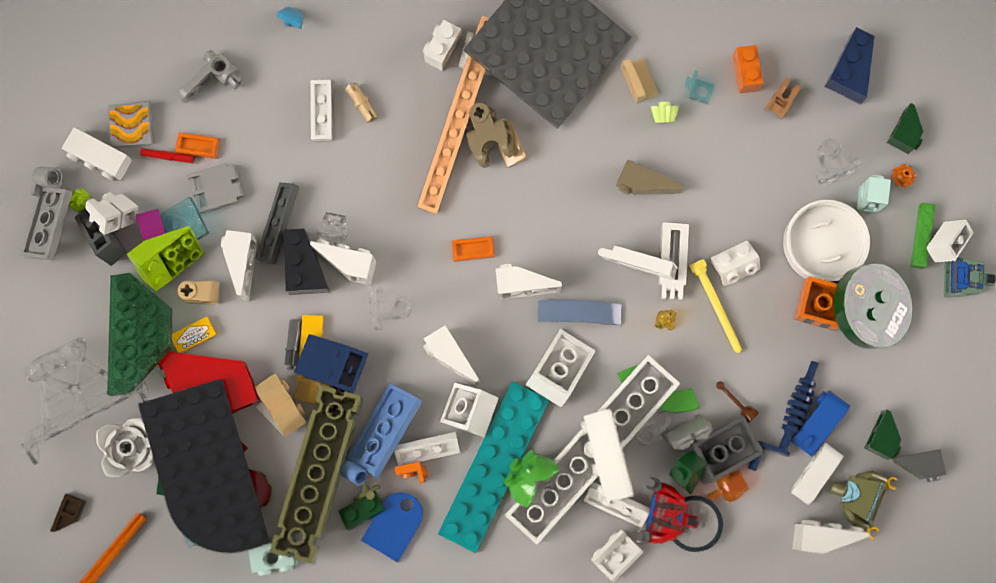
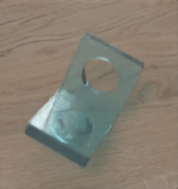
(691, 86)

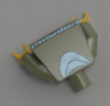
(862, 498)

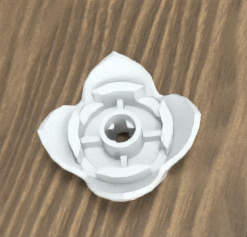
(112, 440)

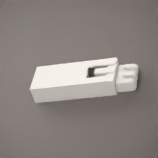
(674, 249)
(640, 261)

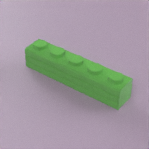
(922, 235)

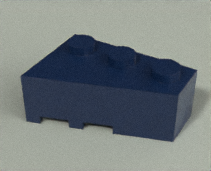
(853, 67)

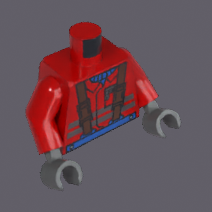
(666, 515)

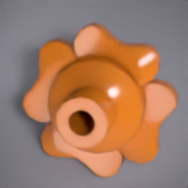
(903, 176)

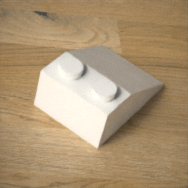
(240, 255)
(520, 283)
(446, 352)
(560, 368)

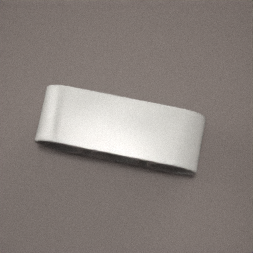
(816, 473)

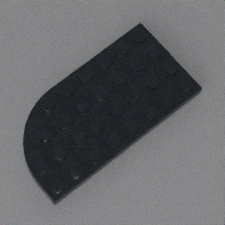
(204, 469)

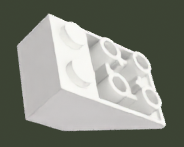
(354, 265)
(818, 539)

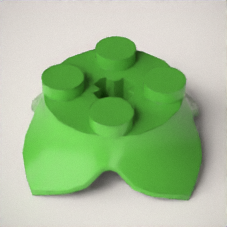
(525, 473)

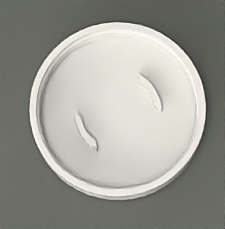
(826, 240)

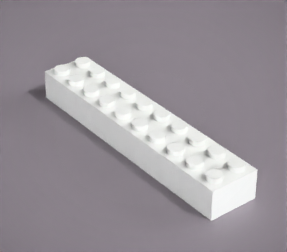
(630, 408)

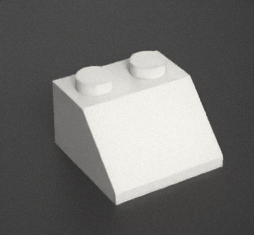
(469, 409)

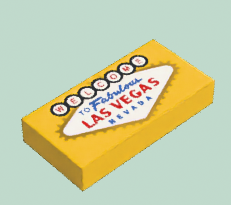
(193, 335)

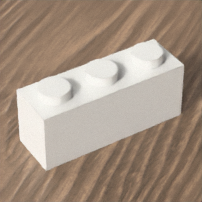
(96, 155)

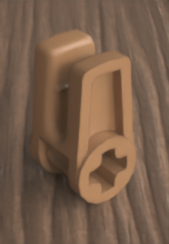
(779, 104)

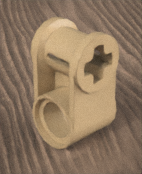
(203, 292)

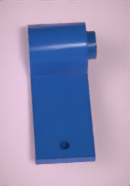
(821, 422)

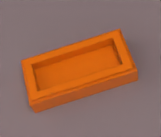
(197, 145)
(473, 249)

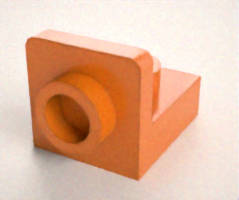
(409, 469)

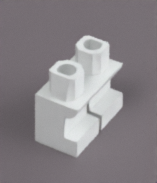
(112, 212)

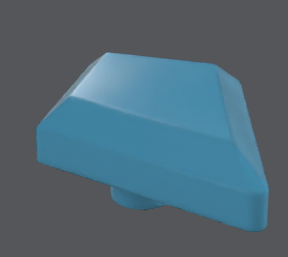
(291, 17)

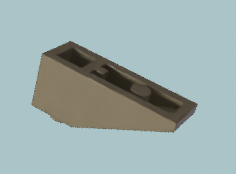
(641, 180)

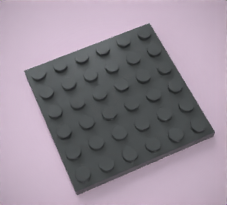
(548, 51)

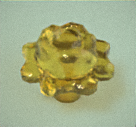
(665, 319)

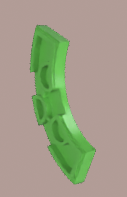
(678, 400)

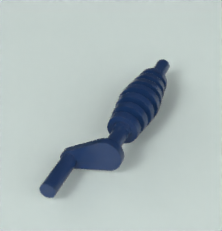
(795, 412)

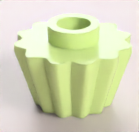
(664, 112)

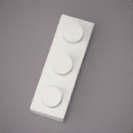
(321, 110)
(427, 449)
(623, 508)

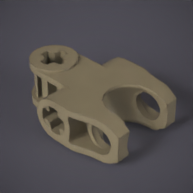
(487, 133)

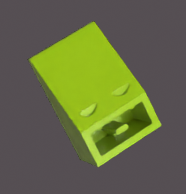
(165, 256)

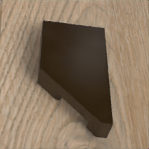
(68, 512)

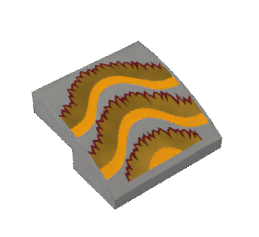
(130, 124)

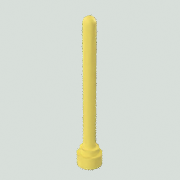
(700, 270)

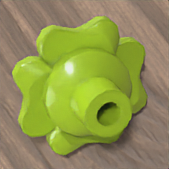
(79, 199)

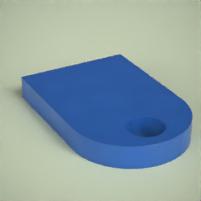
(394, 528)

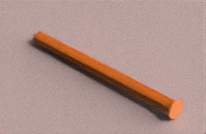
(114, 549)

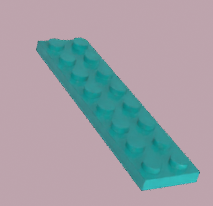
(485, 479)

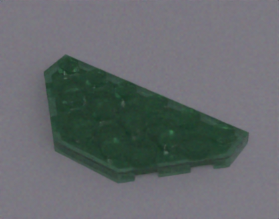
(137, 333)

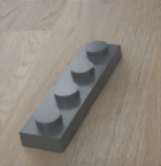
(277, 223)

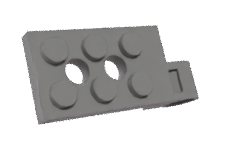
(50, 203)

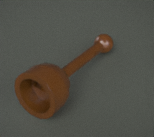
(749, 412)

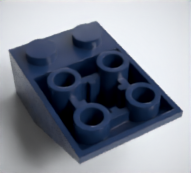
(331, 363)

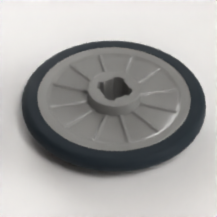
(709, 525)

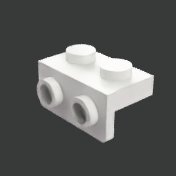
(736, 263)
(616, 555)

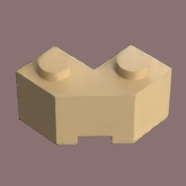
(280, 404)

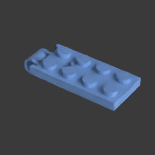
(382, 429)

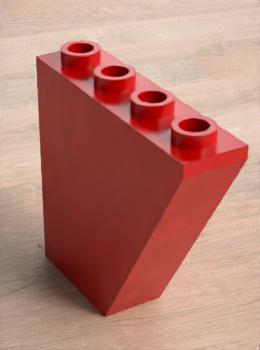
(190, 370)

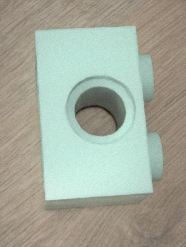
(873, 194)
(261, 564)

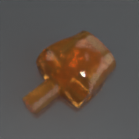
(730, 487)

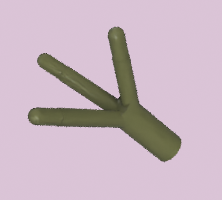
(367, 491)

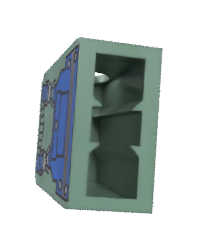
(966, 278)

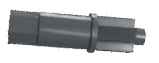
(293, 342)

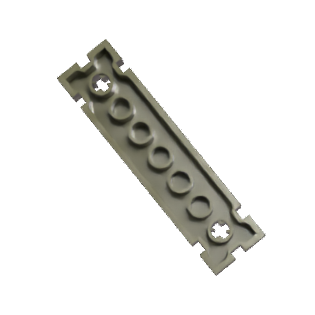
(316, 474)

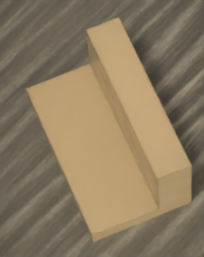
(639, 80)

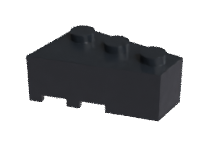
(302, 267)

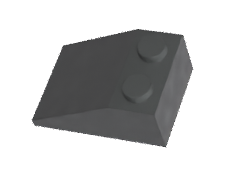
(726, 449)

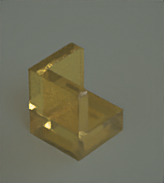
(306, 390)

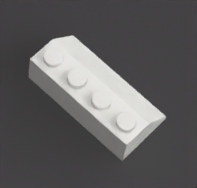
(607, 455)

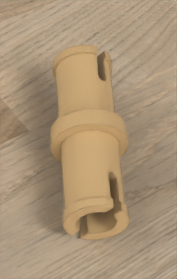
(361, 102)

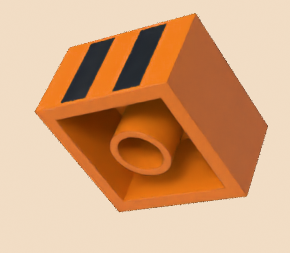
(816, 303)

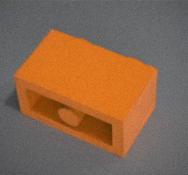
(747, 69)

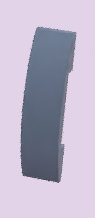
(579, 311)

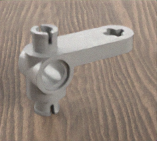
(208, 73)

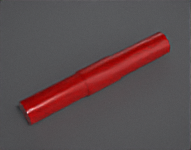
(165, 155)

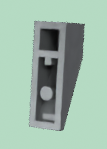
(106, 246)

